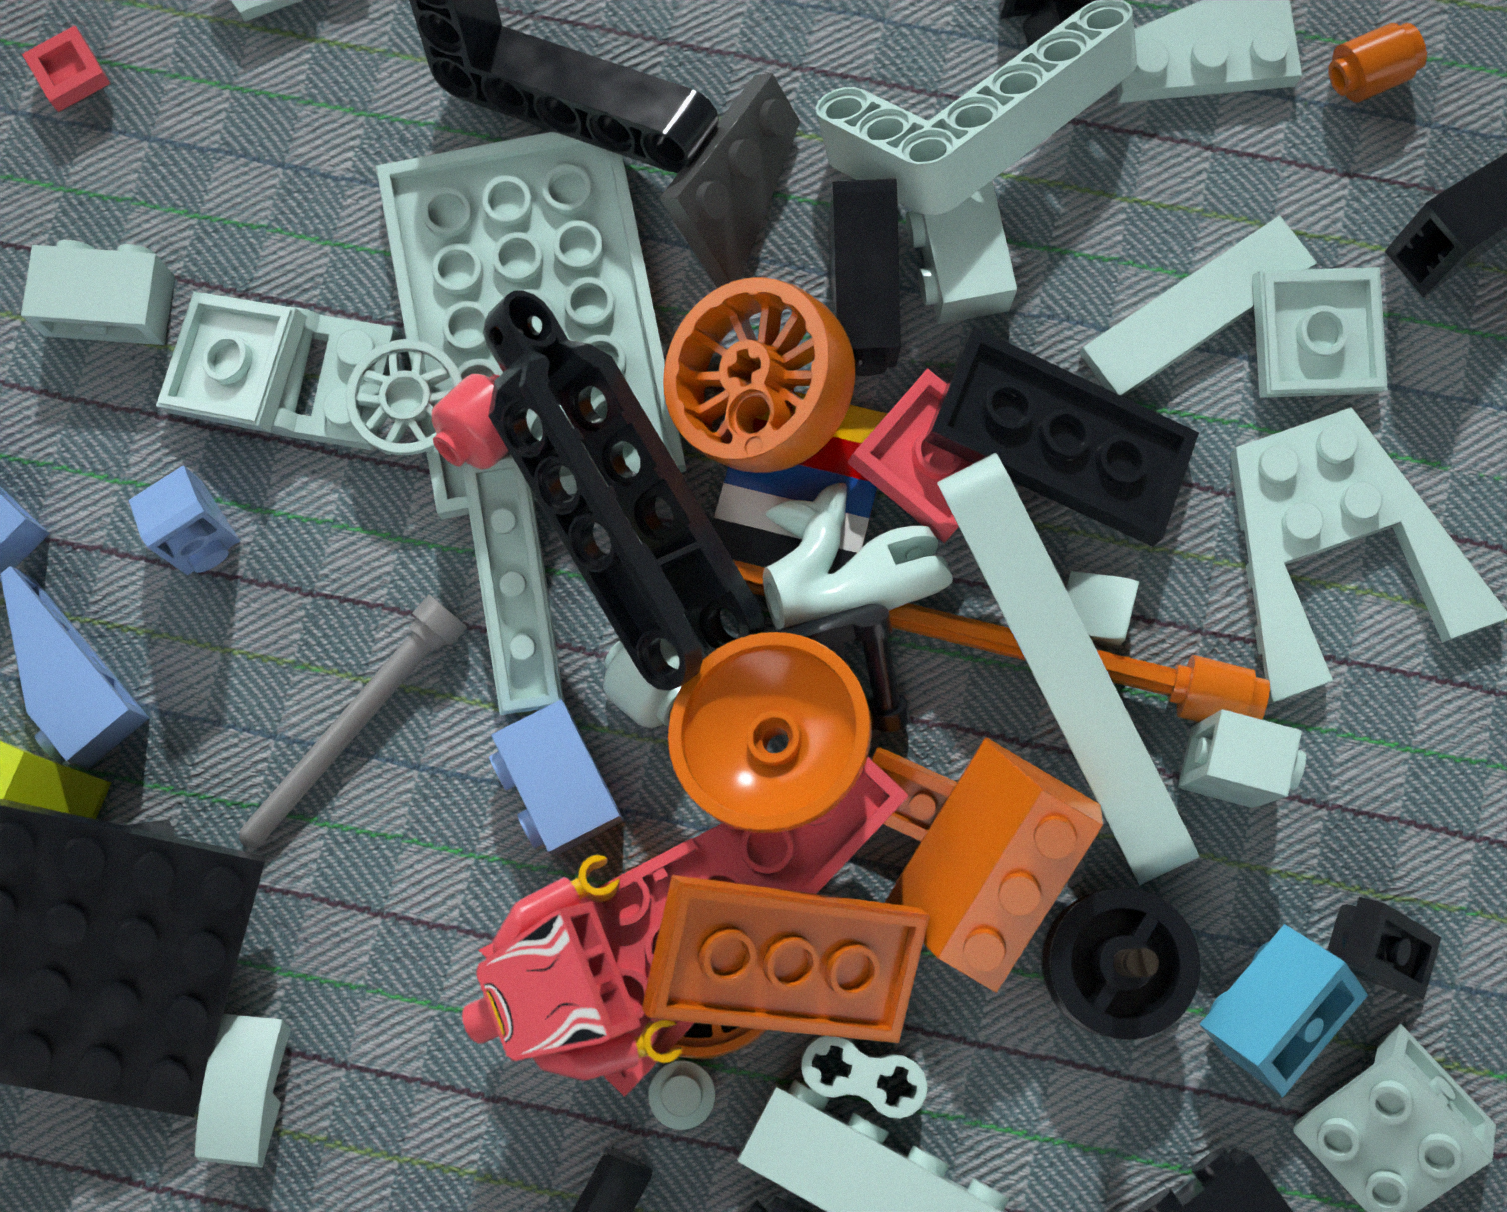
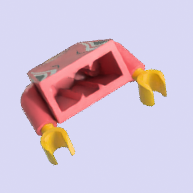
(558, 987)

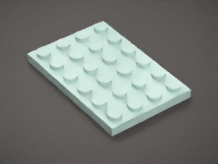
(535, 220)

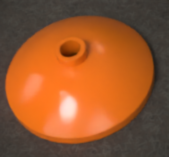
(743, 700)

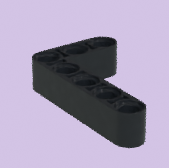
(561, 86)

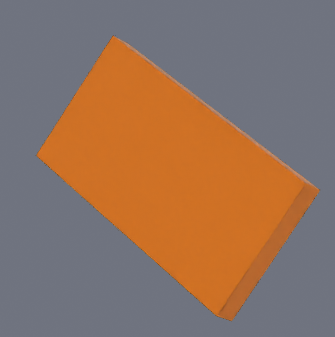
(784, 960)

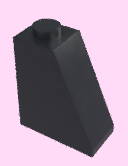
(1453, 228)
(866, 270)

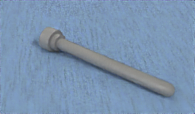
(430, 630)

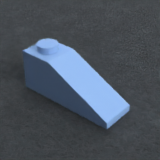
(63, 680)

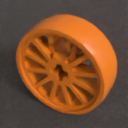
(759, 375)

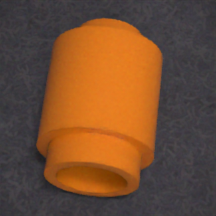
(1377, 61)

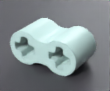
(863, 1076)

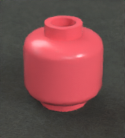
(464, 424)

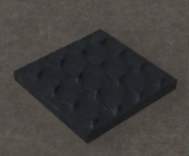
(115, 956)

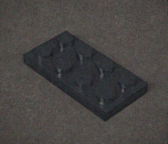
(1063, 436)

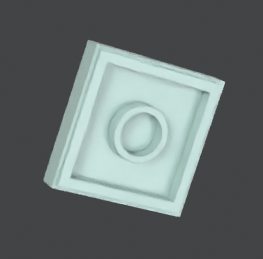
(1319, 332)
(231, 361)

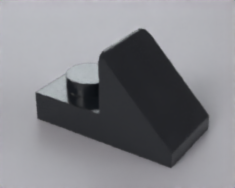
(1385, 946)

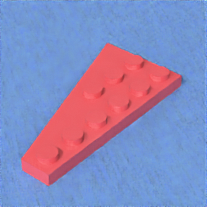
(784, 860)

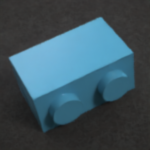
(1283, 1009)

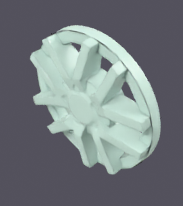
(402, 395)

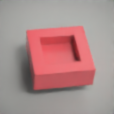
(66, 68)

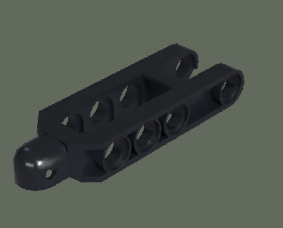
(636, 584)

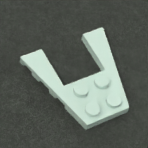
(1321, 491)

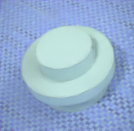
(681, 1095)

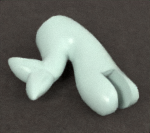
(884, 572)

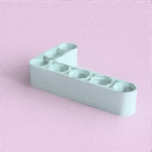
(990, 125)

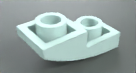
(237, 1091)

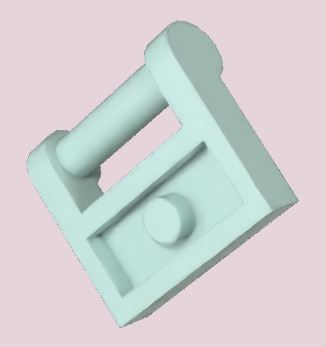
(345, 347)

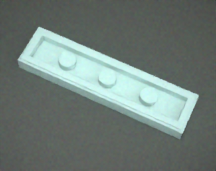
(1191, 310)
(513, 587)

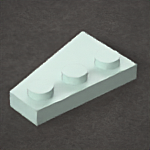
(1214, 51)

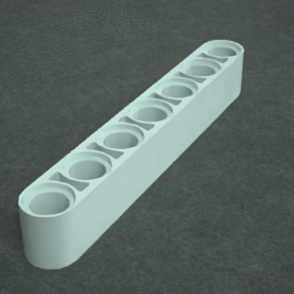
(1068, 669)

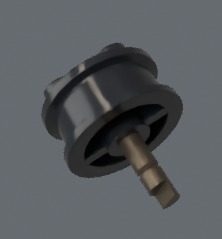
(1121, 963)

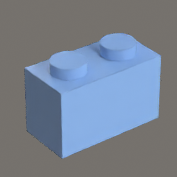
(555, 779)

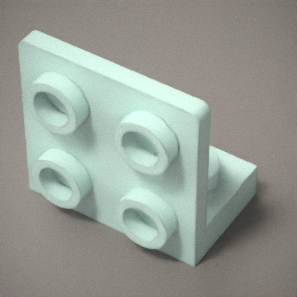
(1399, 1130)

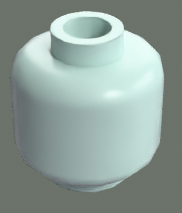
(632, 693)

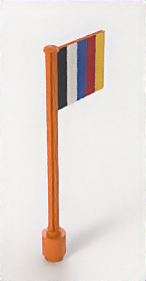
(758, 542)

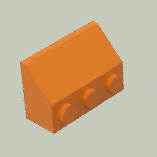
(996, 862)

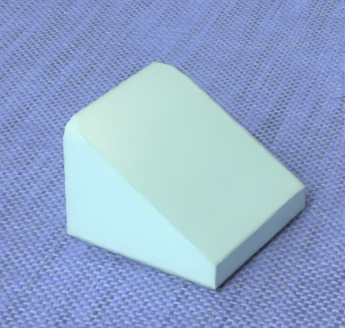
(1103, 605)

